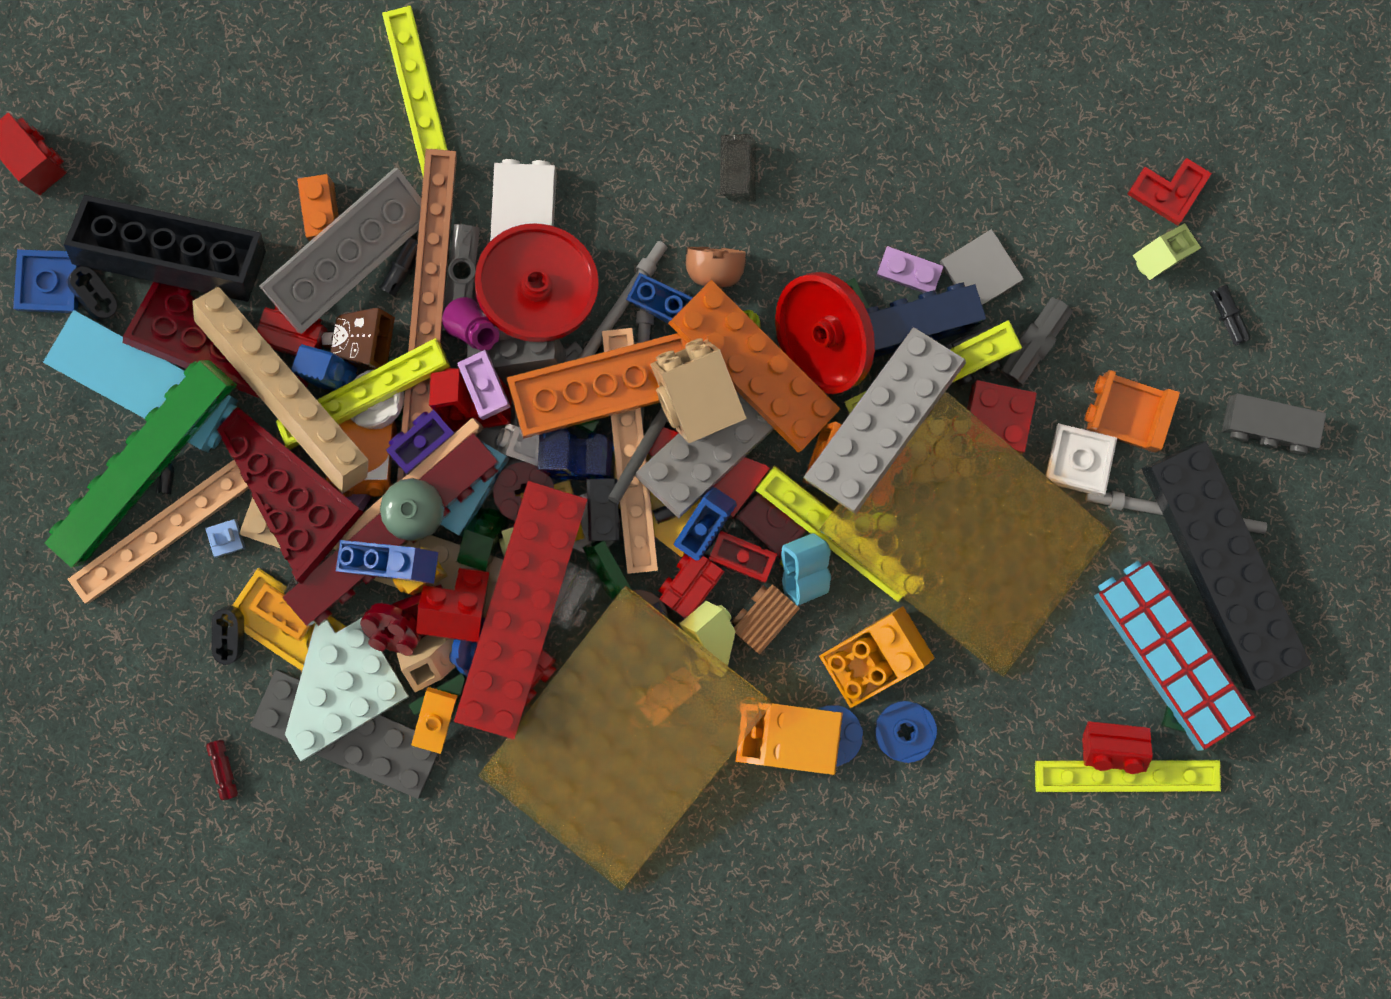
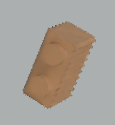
(765, 618)

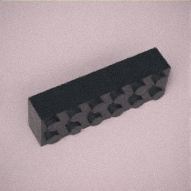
(165, 247)

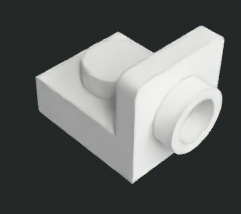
(512, 444)

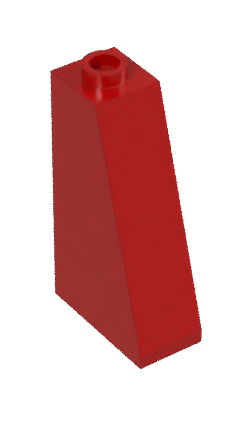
(736, 484)

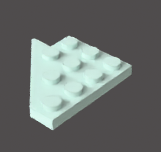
(339, 688)

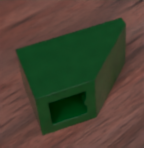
(482, 539)

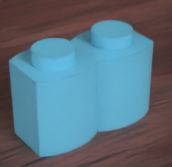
(806, 568)

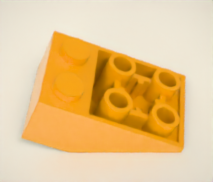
(877, 657)
(794, 739)

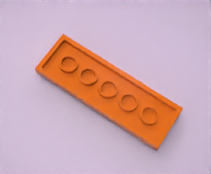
(757, 366)
(589, 387)

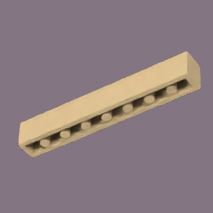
(280, 390)

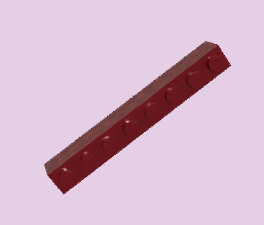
(453, 480)

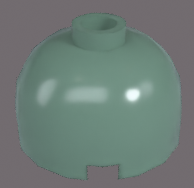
(412, 509)

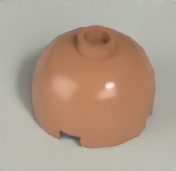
(720, 265)

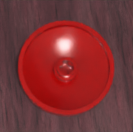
(536, 282)
(825, 331)

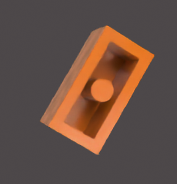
(317, 203)

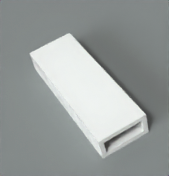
(522, 197)

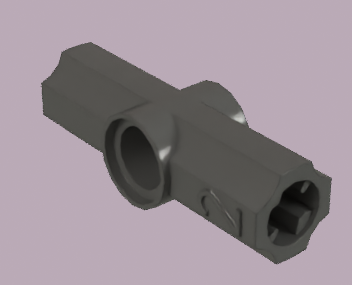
(464, 251)
(1037, 341)

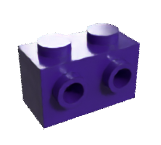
(420, 441)

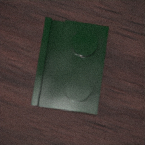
(606, 568)

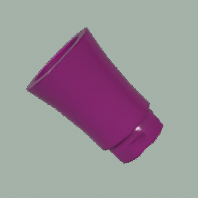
(468, 322)

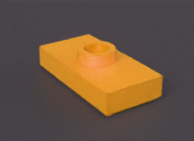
(274, 609)
(434, 720)

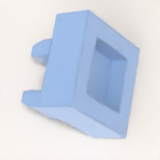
(225, 538)

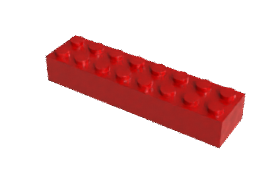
(520, 610)

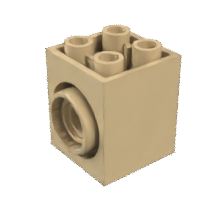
(697, 390)

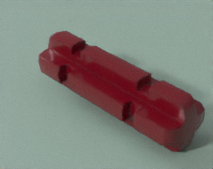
(221, 770)

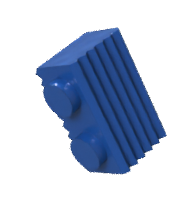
(323, 368)
(705, 523)

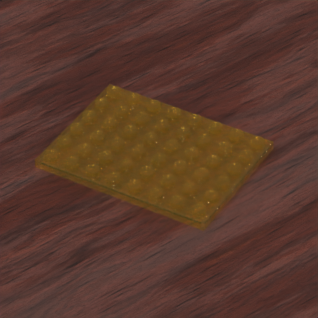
(971, 535)
(625, 738)

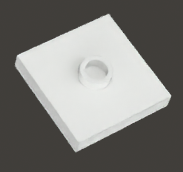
(1081, 459)

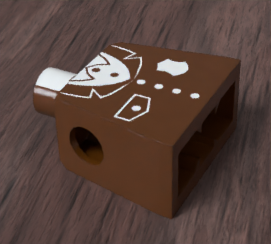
(361, 338)

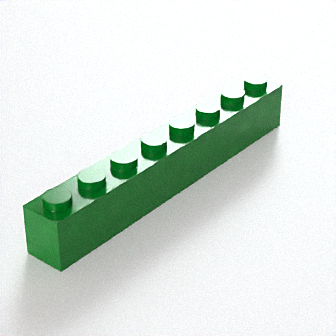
(140, 462)

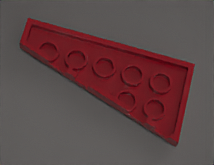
(168, 331)
(293, 499)

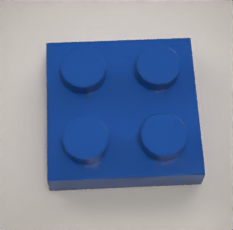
(43, 282)

